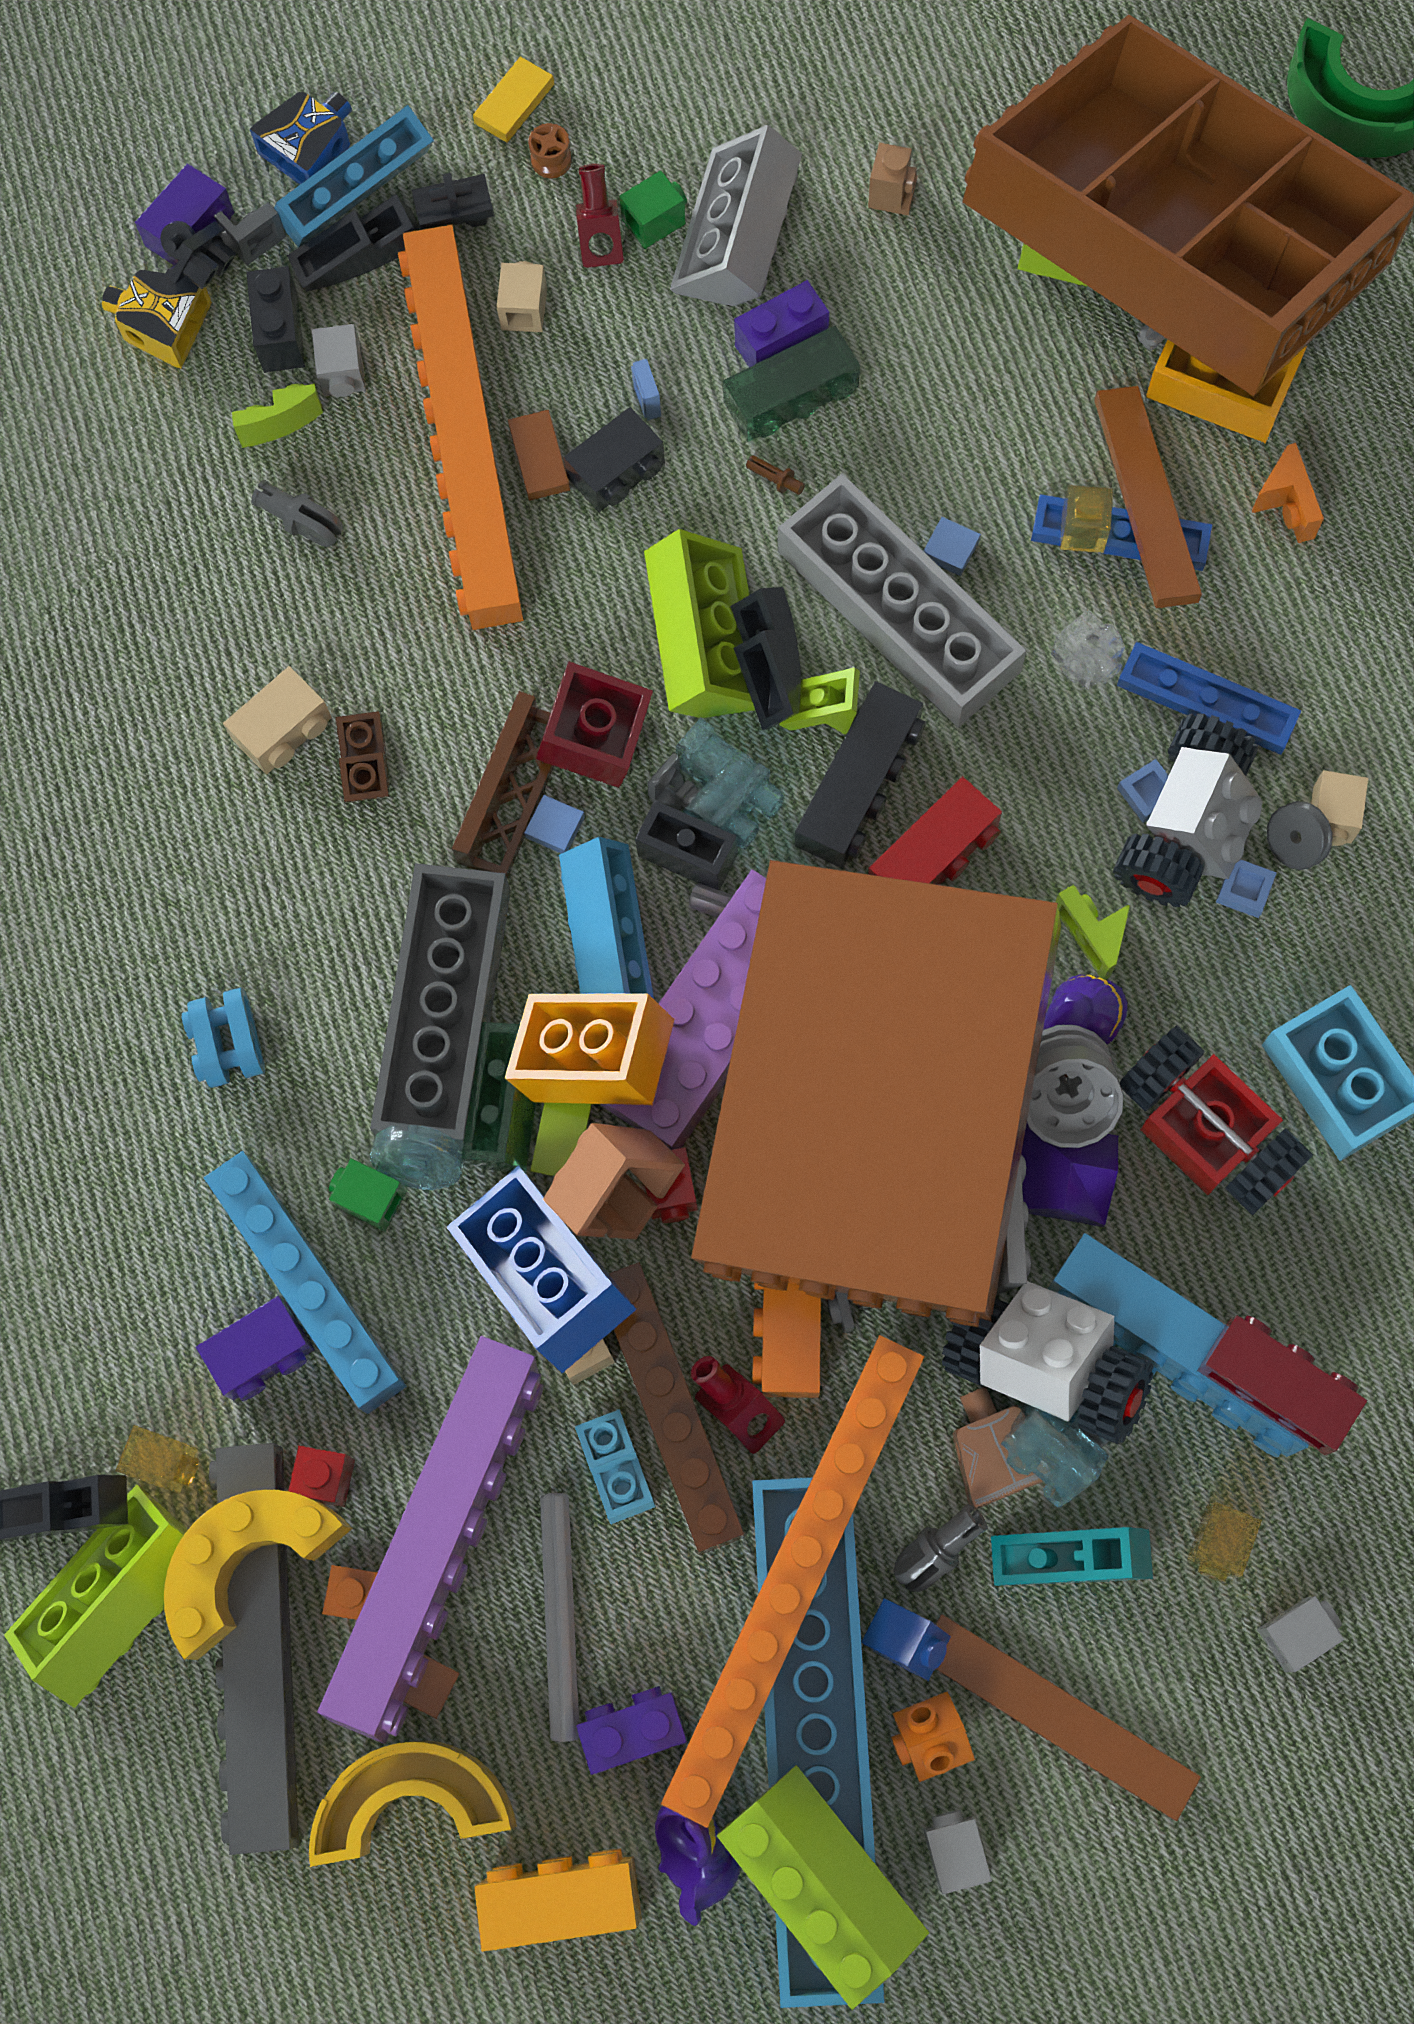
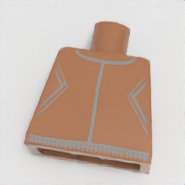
(982, 1455)

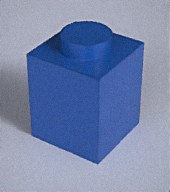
(906, 1639)

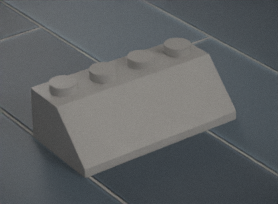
(737, 218)

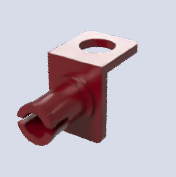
(597, 216)
(734, 1402)

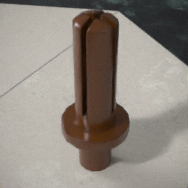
(784, 479)

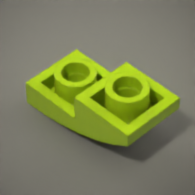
(291, 411)
(558, 1135)

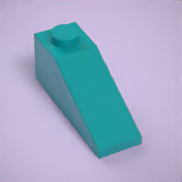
(1072, 1556)

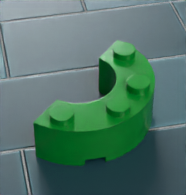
(1340, 108)

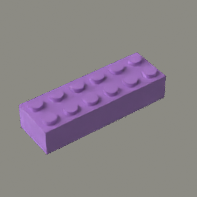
(706, 1015)

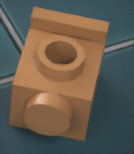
(892, 180)

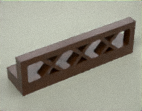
(493, 787)

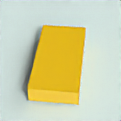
(513, 99)

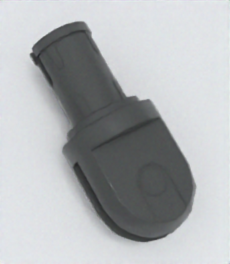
(299, 514)
(937, 1550)

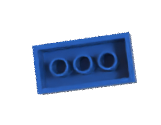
(540, 1270)

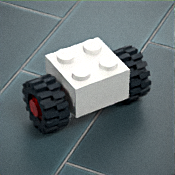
(1053, 1358)

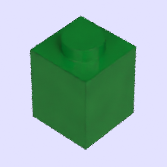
(653, 209)
(366, 1194)

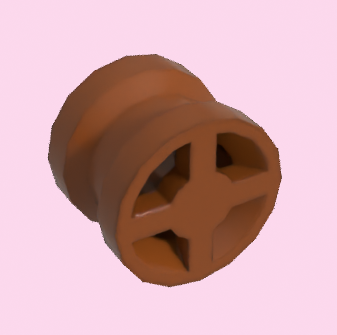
(544, 141)

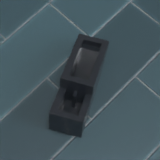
(354, 245)
(769, 655)
(63, 1507)

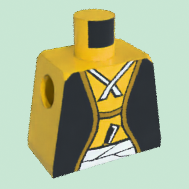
(159, 314)

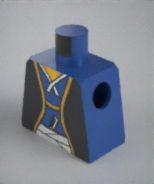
(303, 134)

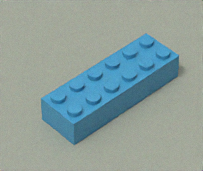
(1164, 1330)

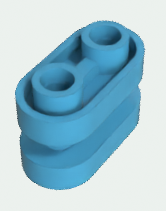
(202, 1024)

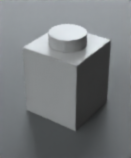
(338, 360)
(1302, 1633)
(956, 1852)

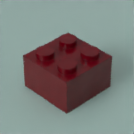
(594, 724)

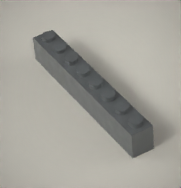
(257, 1675)

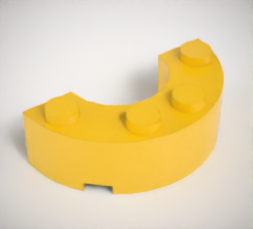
(217, 1544)
(406, 1769)

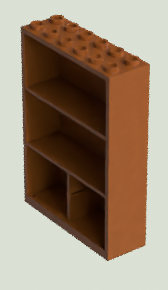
(1188, 201)
(879, 1091)

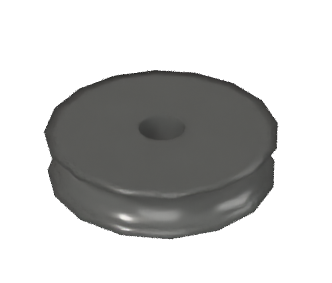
(1314, 831)

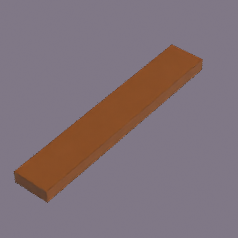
(1147, 497)
(1066, 1721)

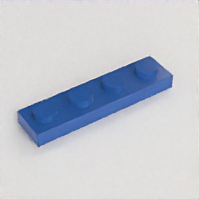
(1121, 536)
(1199, 691)

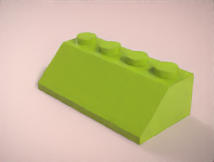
(691, 596)
(98, 1601)
(823, 1886)

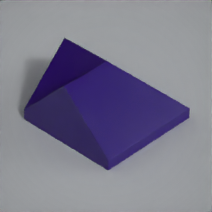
(1068, 1180)

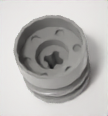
(1085, 1103)

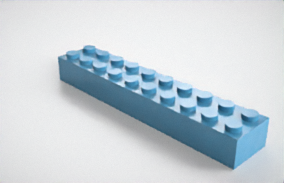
(817, 1713)

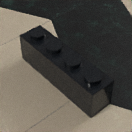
(859, 775)

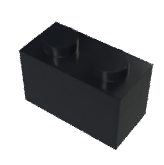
(275, 319)
(615, 460)
(686, 845)

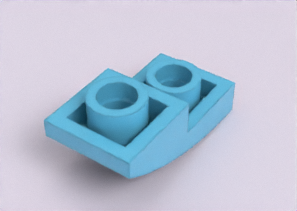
(615, 1466)

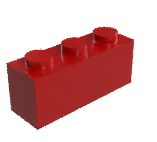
(942, 838)

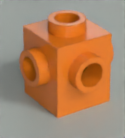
(931, 1737)

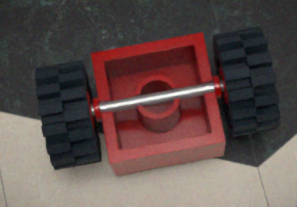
(1212, 1122)

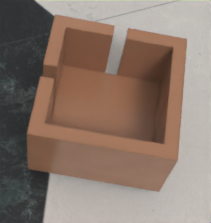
(596, 1193)

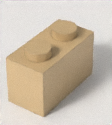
(278, 721)

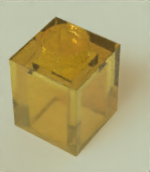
(1086, 518)
(158, 1460)
(1223, 1542)

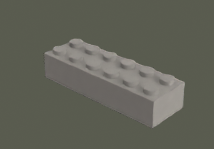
(900, 600)

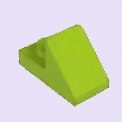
(827, 700)
(1096, 938)

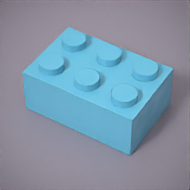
(1344, 1072)

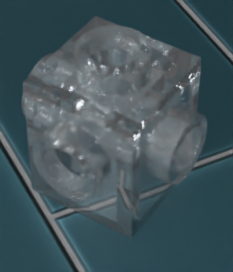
(1089, 651)

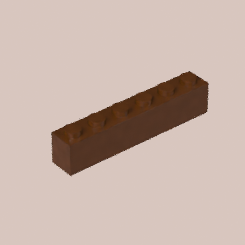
(674, 1418)

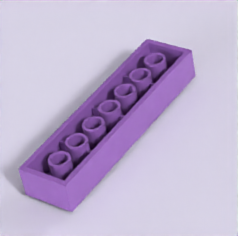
(432, 1541)

